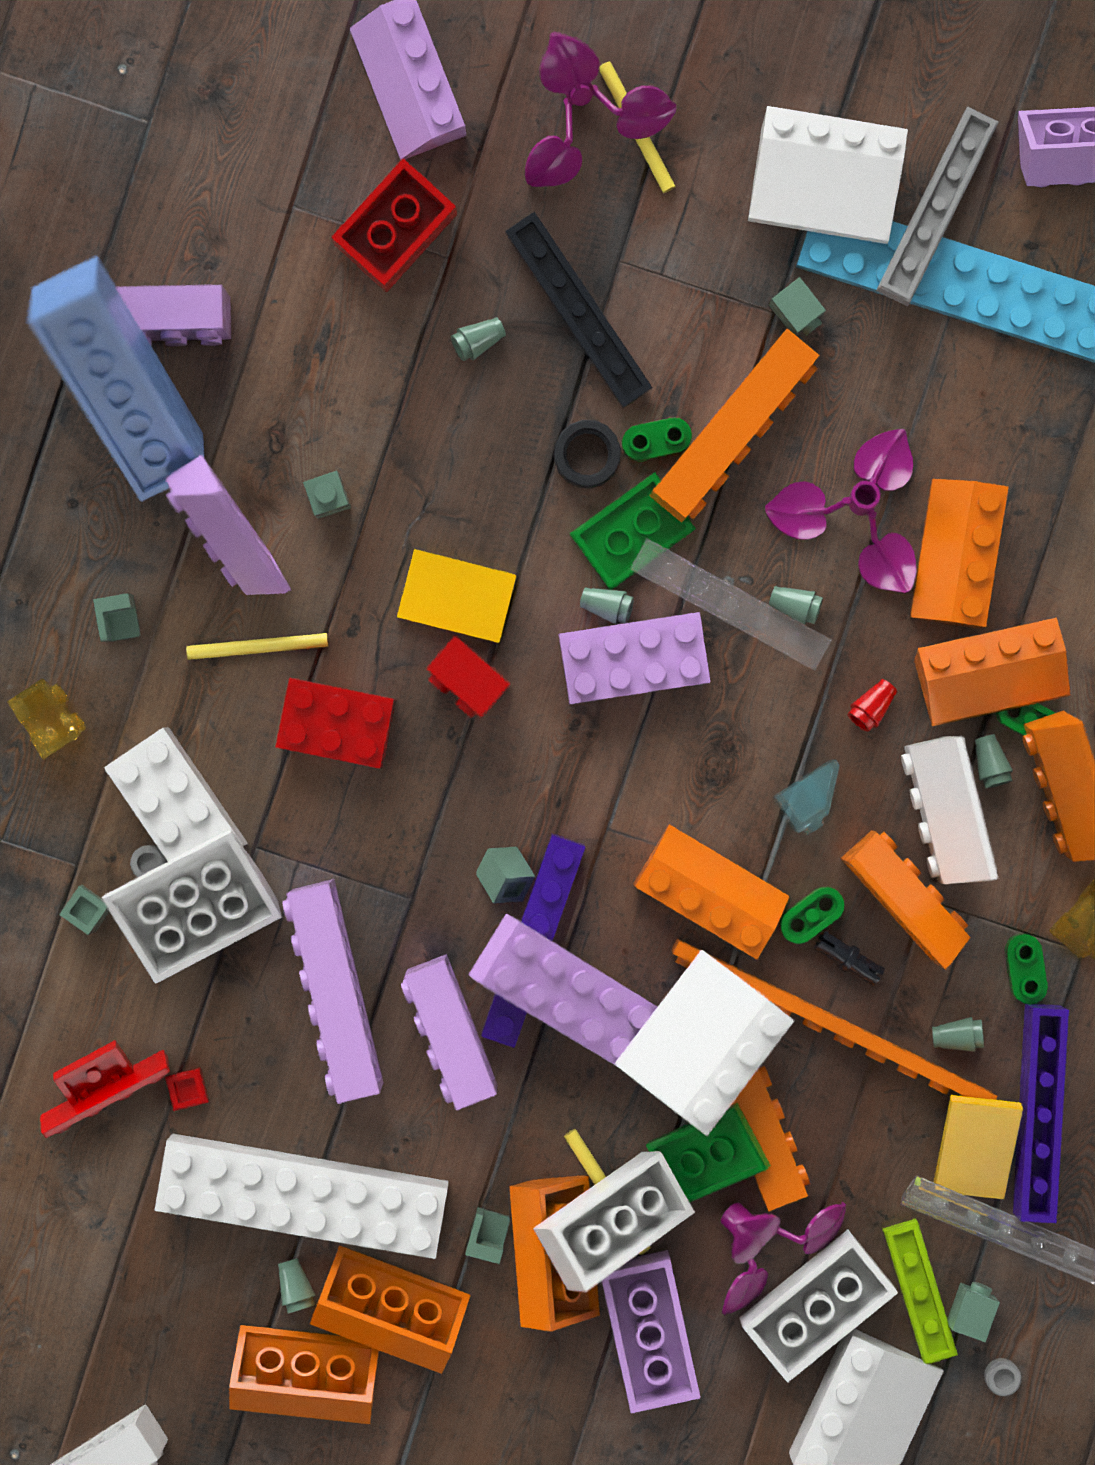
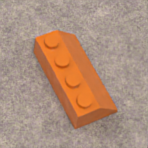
(959, 552)
(993, 671)
(1068, 779)
(712, 891)
(906, 897)
(541, 1292)
(390, 1309)
(303, 1375)

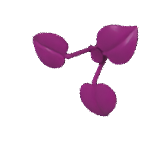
(569, 69)
(884, 463)
(752, 1234)

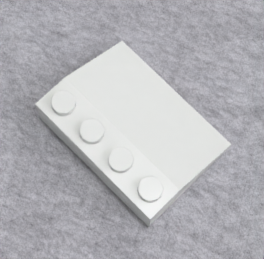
(827, 174)
(949, 811)
(193, 906)
(704, 1042)
(865, 1405)

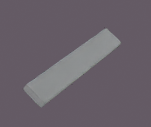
(937, 206)

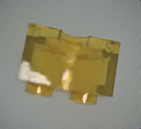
(47, 717)
(1077, 925)

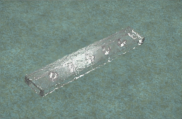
(730, 604)
(1000, 1228)

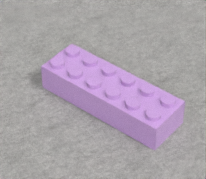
(561, 989)
(334, 990)

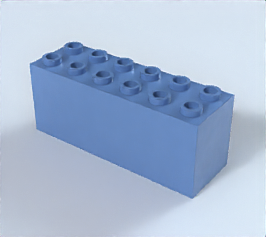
(115, 376)

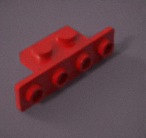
(98, 1082)

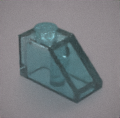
(809, 798)

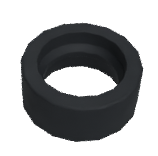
(587, 427)

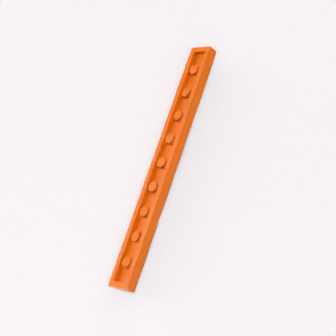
(846, 1032)

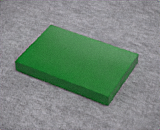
(619, 530)
(712, 1161)

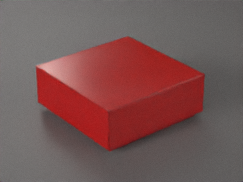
(187, 1089)

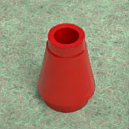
(872, 705)

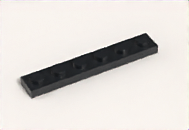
(578, 310)

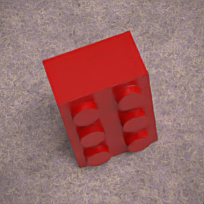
(394, 225)
(468, 677)
(335, 723)

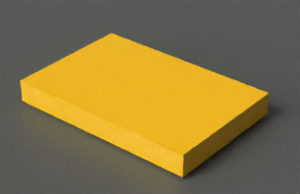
(456, 596)
(978, 1146)

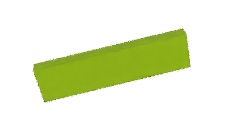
(920, 1291)

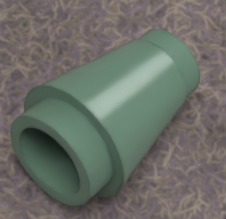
(477, 338)
(797, 603)
(609, 604)
(992, 762)
(959, 1035)
(295, 1286)

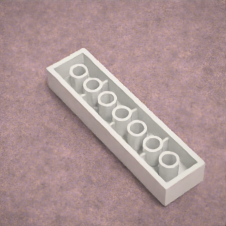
(301, 1195)

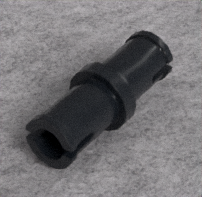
(849, 958)

